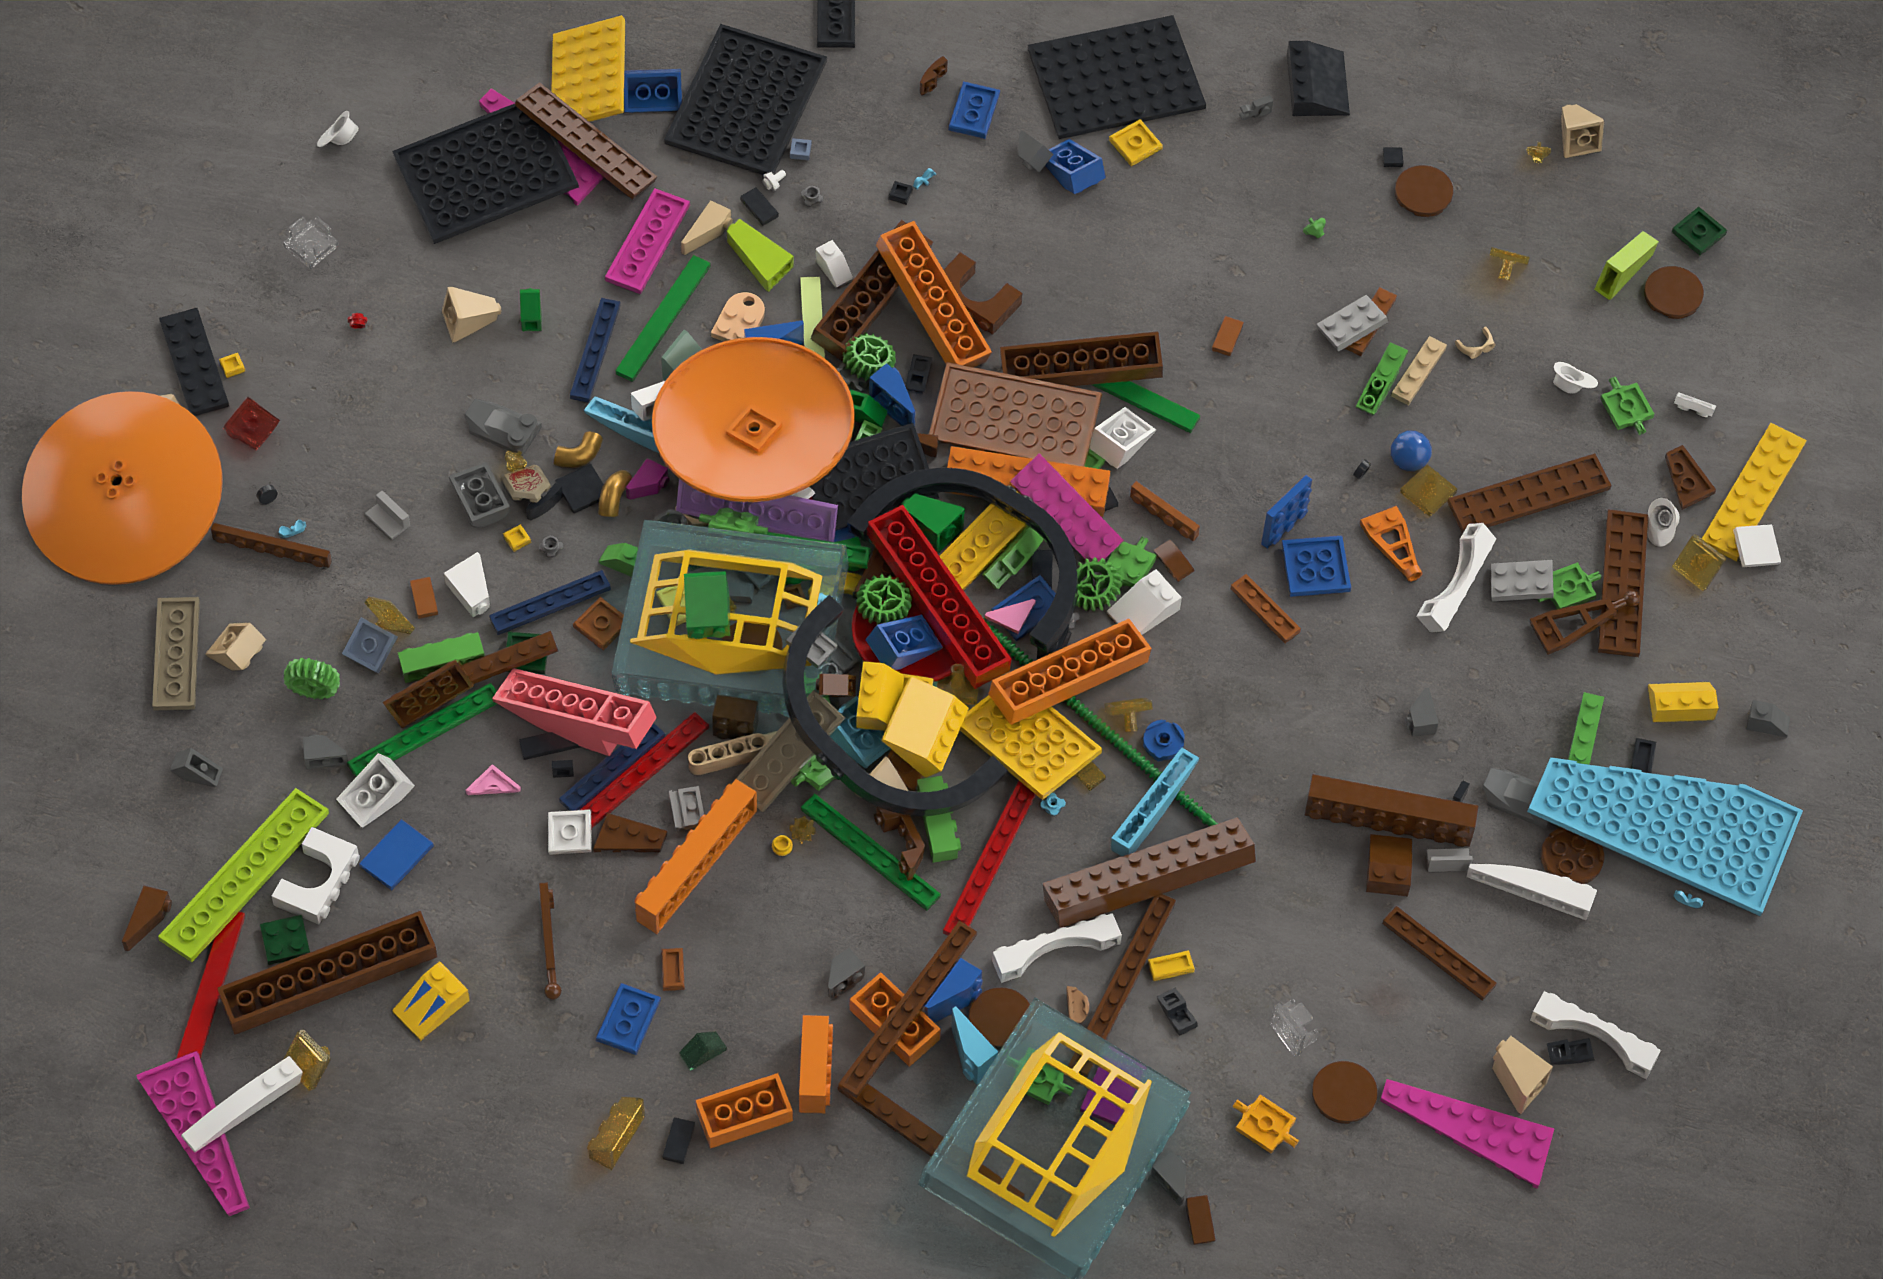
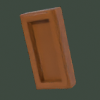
(1227, 336)
(424, 597)
(673, 969)

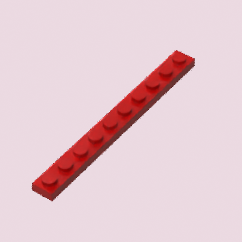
(991, 858)

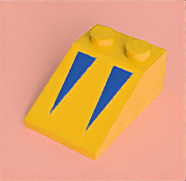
(431, 1001)

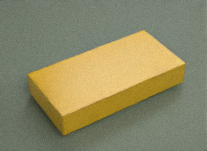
(1171, 965)

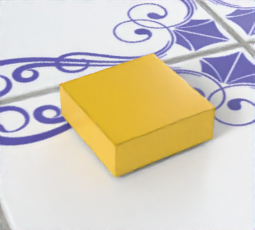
(232, 365)
(517, 538)

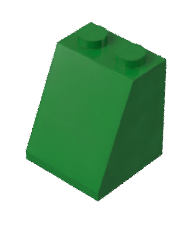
(936, 519)
(707, 604)

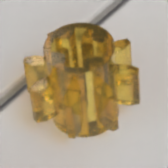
(802, 829)

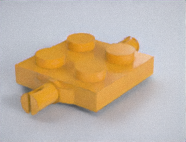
(1265, 1124)

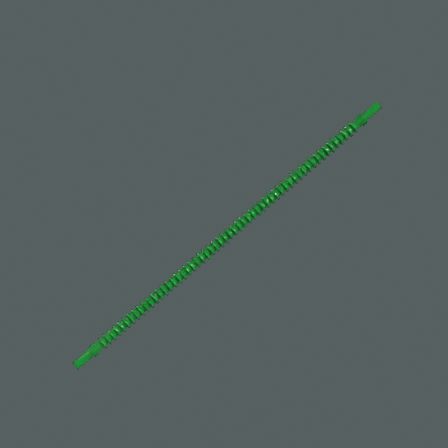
(1110, 735)

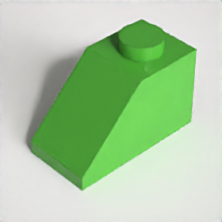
(620, 558)

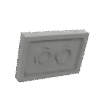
(1352, 323)
(1522, 580)

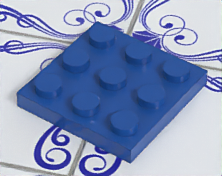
(1286, 512)
(1316, 566)

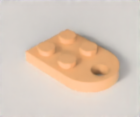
(737, 317)

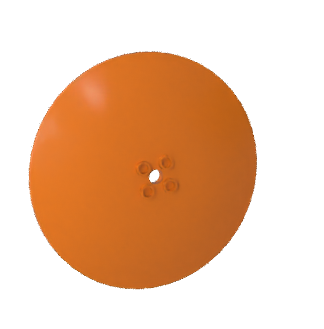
(745, 384)
(146, 521)

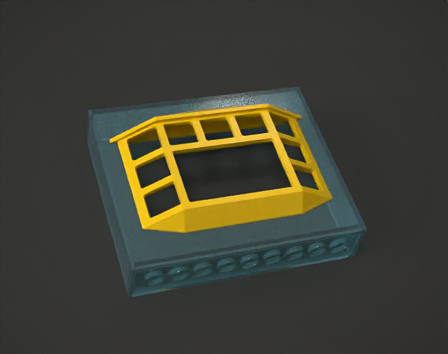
(701, 668)
(1112, 1176)

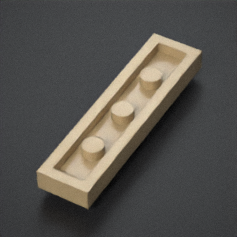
(1419, 370)

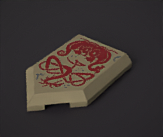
(526, 483)

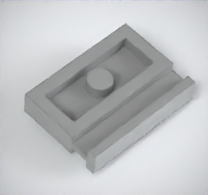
(819, 650)
(686, 807)

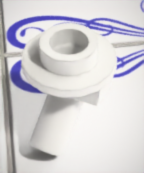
(771, 181)

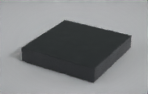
(581, 488)

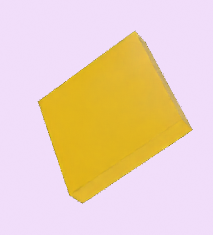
(1135, 142)

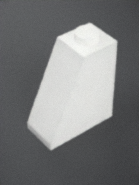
(469, 584)

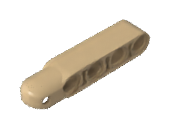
(726, 750)

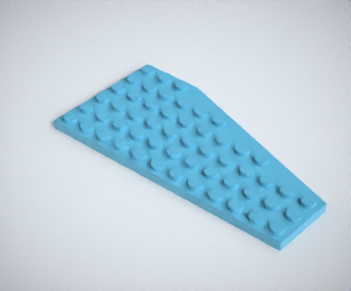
(1684, 826)

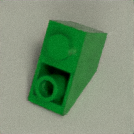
(530, 309)
(867, 409)

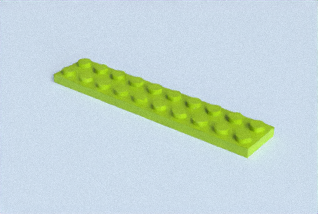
(243, 875)

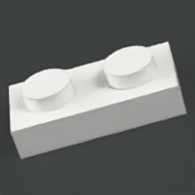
(1686, 402)

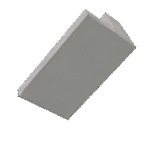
(388, 516)
(1448, 860)

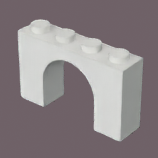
(315, 902)

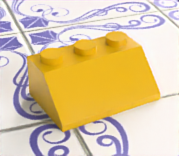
(878, 695)
(1683, 702)

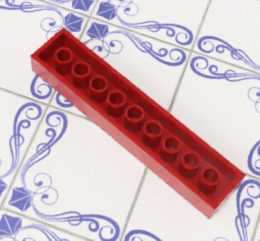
(939, 596)

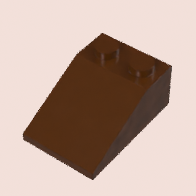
(1389, 865)

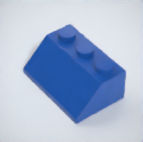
(652, 90)

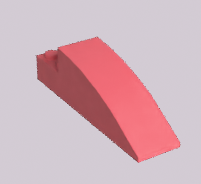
(576, 712)

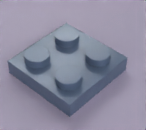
(369, 645)

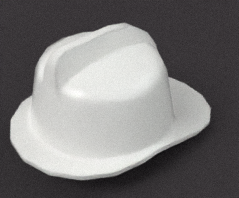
(340, 132)
(1571, 379)
(1662, 522)

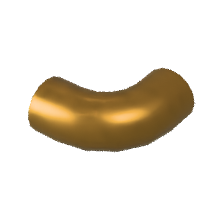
(581, 454)
(612, 493)

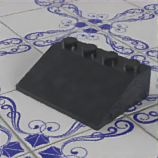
(1317, 80)

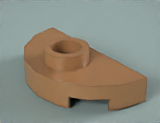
(1077, 1005)

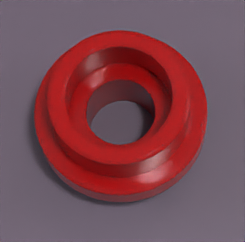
(357, 321)

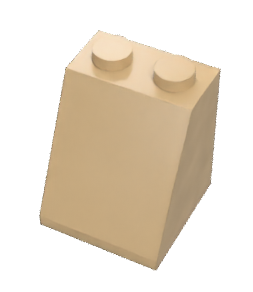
(1520, 1072)

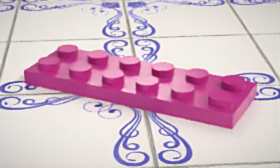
(647, 241)
(1079, 521)

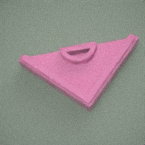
(1012, 616)
(492, 782)

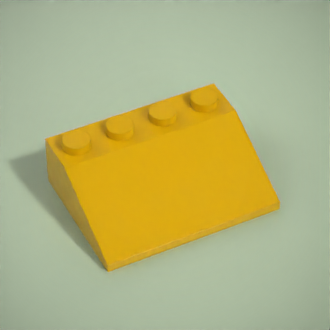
(924, 726)

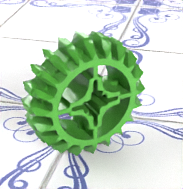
(871, 351)
(1111, 578)
(873, 593)
(311, 678)

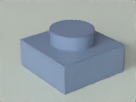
(800, 149)

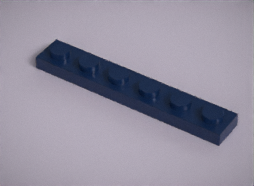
(595, 350)
(549, 602)
(608, 771)

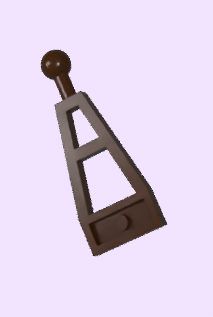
(1550, 635)
(552, 989)

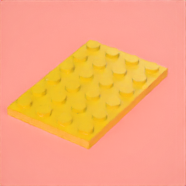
(591, 68)
(1037, 750)

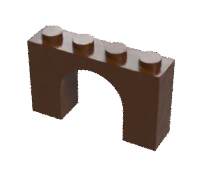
(990, 313)

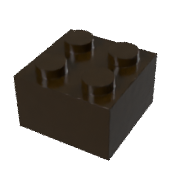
(734, 717)

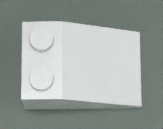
(1120, 437)
(1147, 603)
(375, 790)

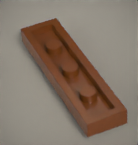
(1384, 301)
(1165, 511)
(1265, 608)

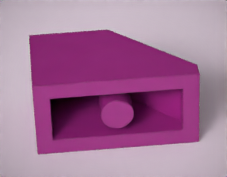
(648, 480)

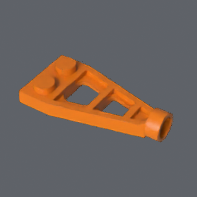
(1385, 522)

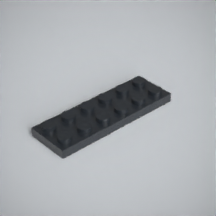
(194, 362)

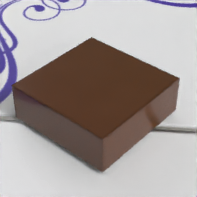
(794, 590)

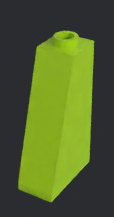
(760, 255)
(1625, 264)

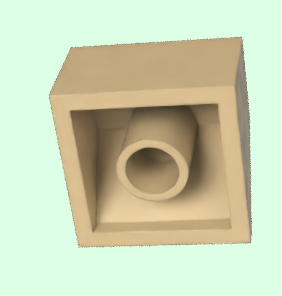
(236, 646)

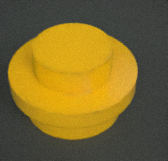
(782, 845)

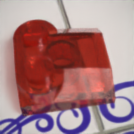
(251, 424)

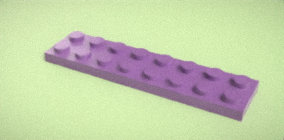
(783, 516)

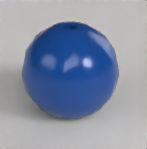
(1411, 450)

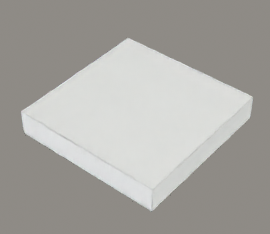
(1757, 545)
(569, 832)

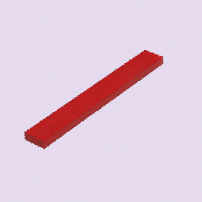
(645, 767)
(207, 995)

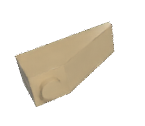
(707, 227)

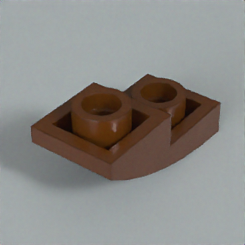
(929, 79)
(1174, 560)

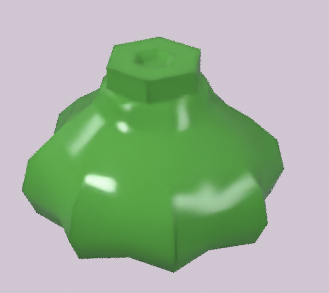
(1315, 227)

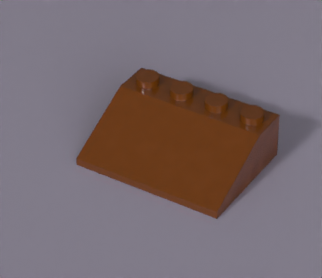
(428, 693)

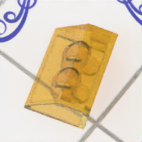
(616, 1131)

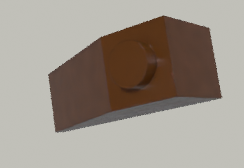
(147, 915)

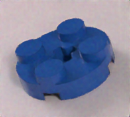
(1164, 729)

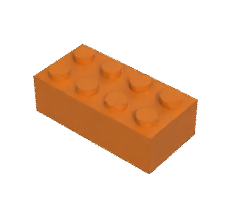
(874, 1006)
(815, 1064)
(744, 1110)

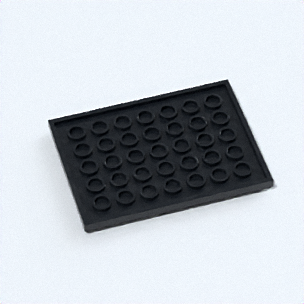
(1116, 77)
(745, 100)
(483, 171)

